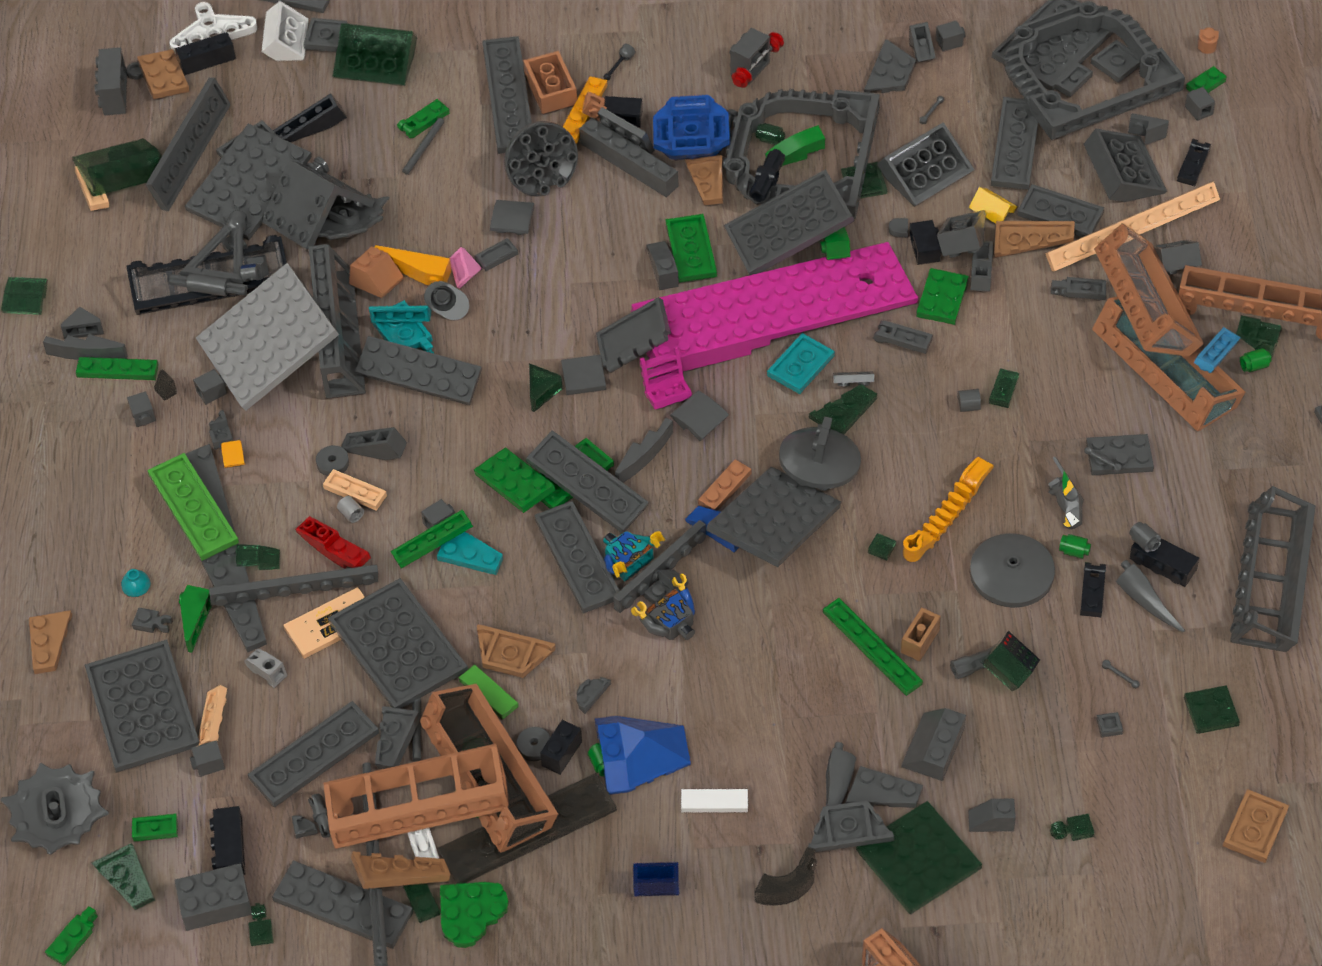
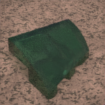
(1259, 333)

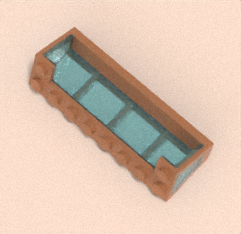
(1191, 391)

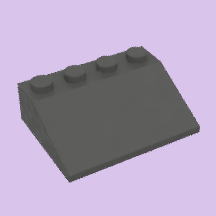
(926, 165)
(1123, 165)

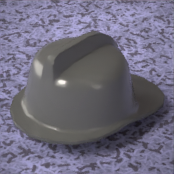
(446, 300)

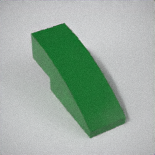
(801, 144)

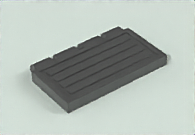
(633, 335)

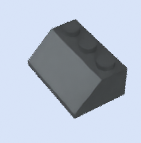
(935, 743)

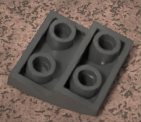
(512, 217)
(699, 415)

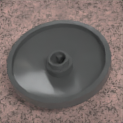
(1012, 570)

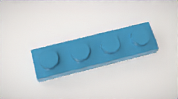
(1216, 350)

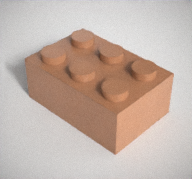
(550, 82)

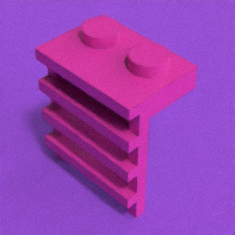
(668, 387)

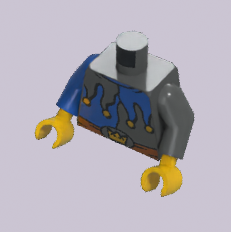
(670, 614)

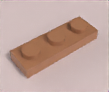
(725, 486)

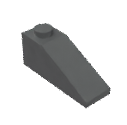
(663, 265)
(377, 443)

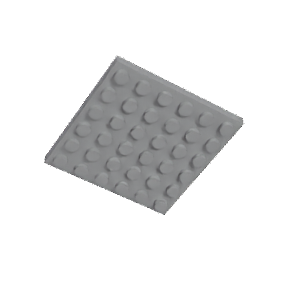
(266, 336)

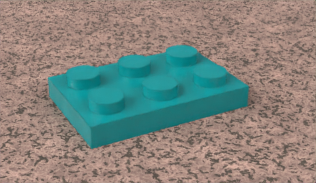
(800, 363)

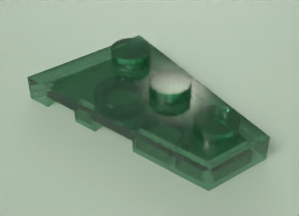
(846, 409)

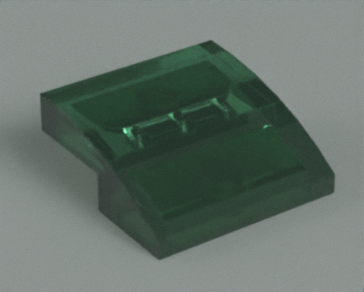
(24, 295)

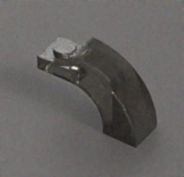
(790, 887)

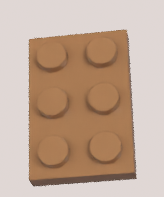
(163, 74)
(1256, 826)

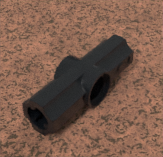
(767, 175)

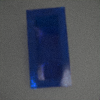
(656, 879)

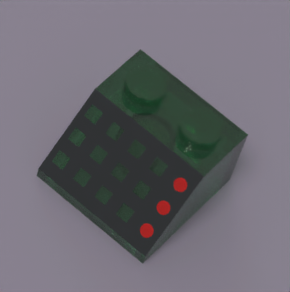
(1010, 661)

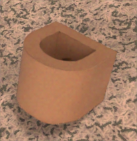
(1208, 40)

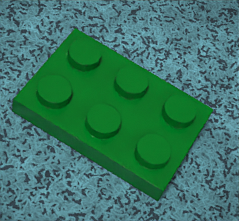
(942, 296)

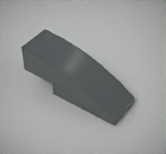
(982, 268)

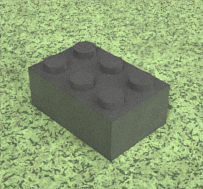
(111, 81)
(213, 897)

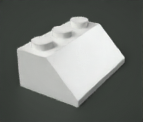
(284, 33)

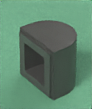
(969, 400)

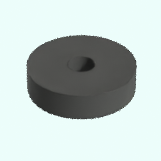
(332, 453)
(529, 736)

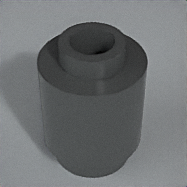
(1145, 536)

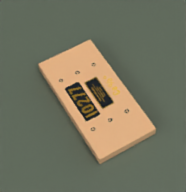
(312, 630)

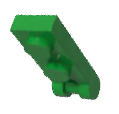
(423, 119)

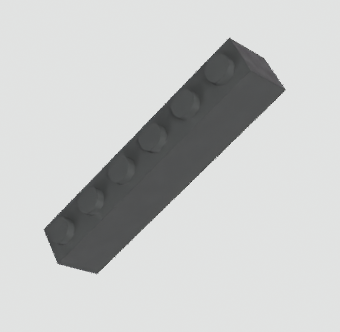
(629, 157)

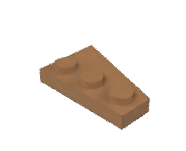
(708, 178)
(47, 639)

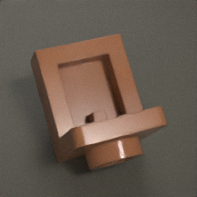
(592, 105)

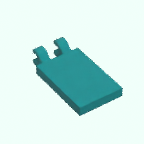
(406, 333)

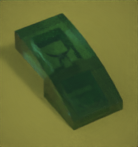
(253, 555)

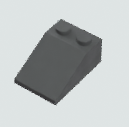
(962, 234)

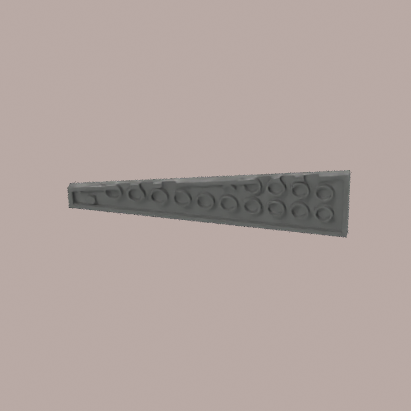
(222, 566)

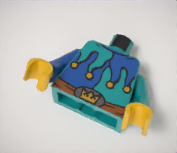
(629, 552)

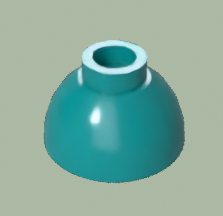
(135, 583)

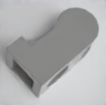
(266, 666)

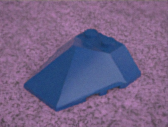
(639, 751)

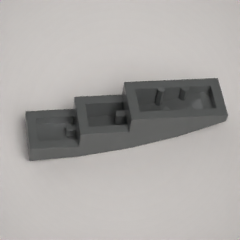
(91, 347)
(641, 454)

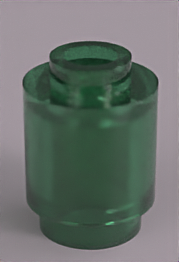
(770, 133)

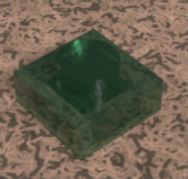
(882, 546)

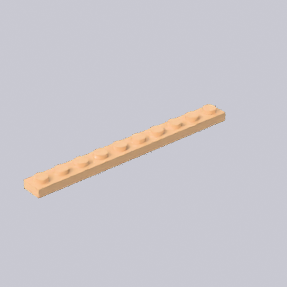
(1139, 223)

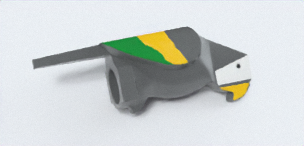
(1067, 498)

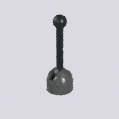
(626, 53)

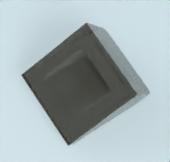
(165, 385)

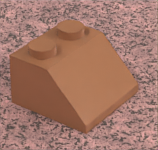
(375, 272)

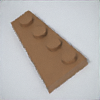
(1024, 236)

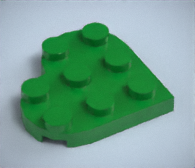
(470, 909)

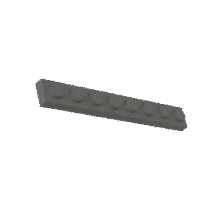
(292, 585)

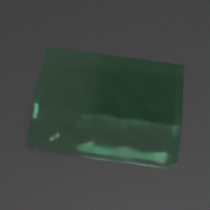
(374, 54)
(117, 166)

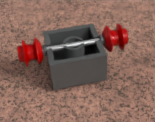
(752, 55)

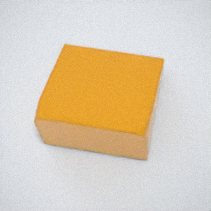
(232, 453)

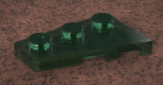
(126, 875)

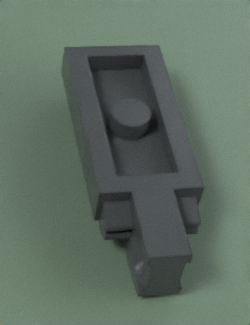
(1080, 288)

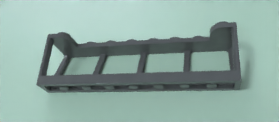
(338, 303)
(1293, 580)

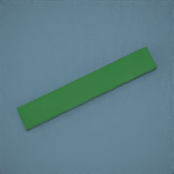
(873, 647)

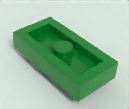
(1208, 80)
(154, 827)

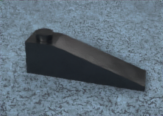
(312, 120)

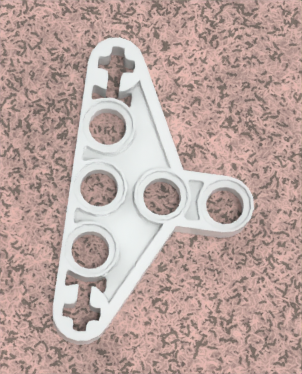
(220, 24)

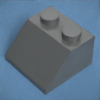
(1178, 254)

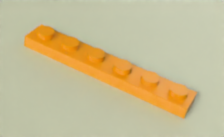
(576, 117)

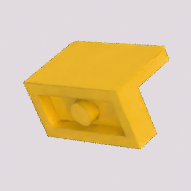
(993, 204)

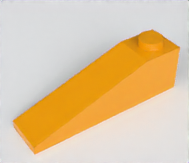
(420, 266)

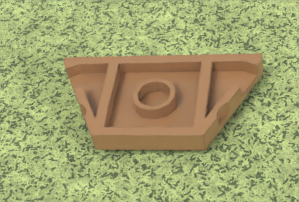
(511, 652)

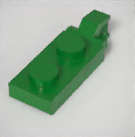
(72, 937)

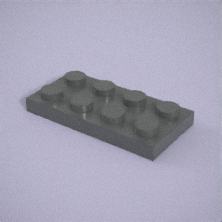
(1048, 205)

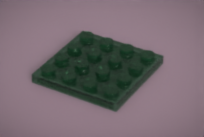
(922, 859)

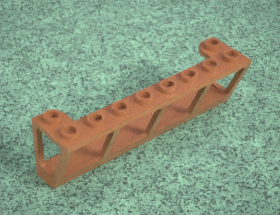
(1252, 287)
(417, 814)

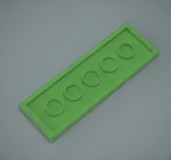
(193, 506)

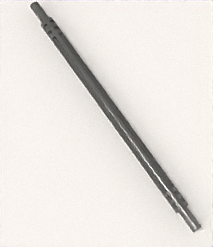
(376, 897)

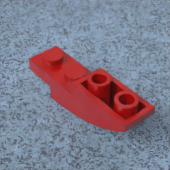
(331, 545)

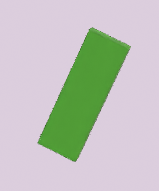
(498, 699)

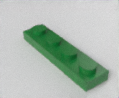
(117, 368)
(431, 539)

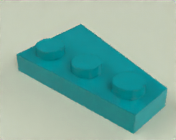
(470, 553)

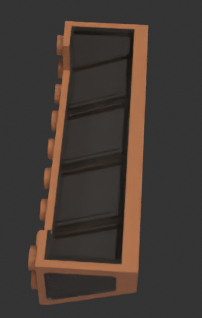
(463, 721)

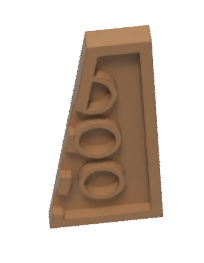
(398, 871)

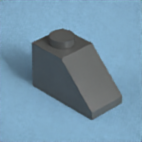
(993, 816)

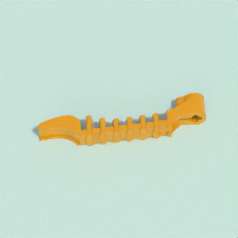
(917, 544)

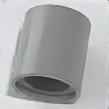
(350, 509)

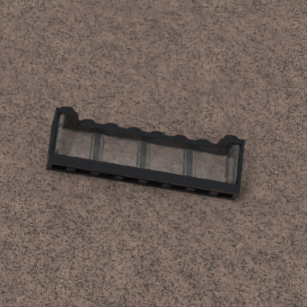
(151, 284)

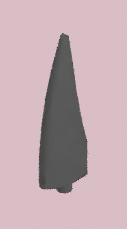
(1141, 591)
(838, 774)

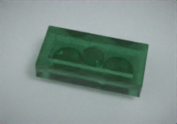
(1004, 388)
(421, 901)

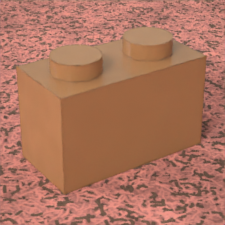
(920, 634)

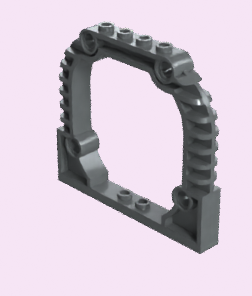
(850, 107)
(1062, 117)

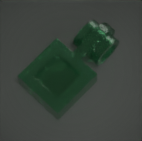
(1077, 826)
(260, 930)

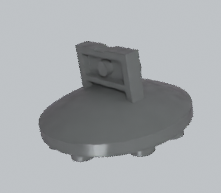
(540, 157)
(820, 457)

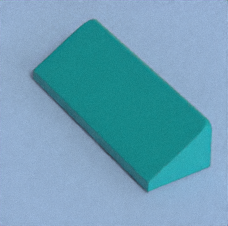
(400, 313)

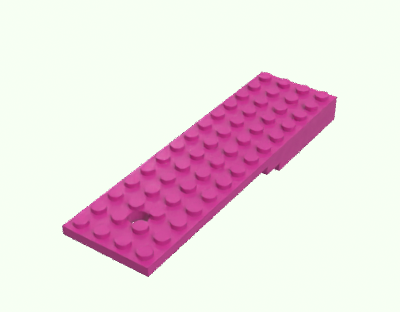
(749, 311)

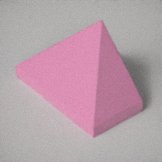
(463, 267)

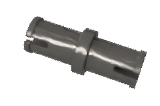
(320, 814)

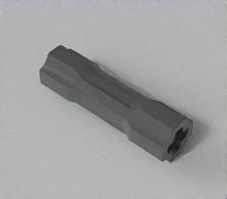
(968, 664)

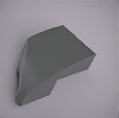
(220, 431)

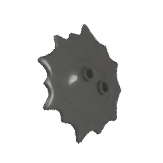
(349, 219)
(41, 819)

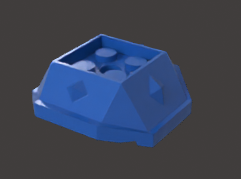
(691, 127)

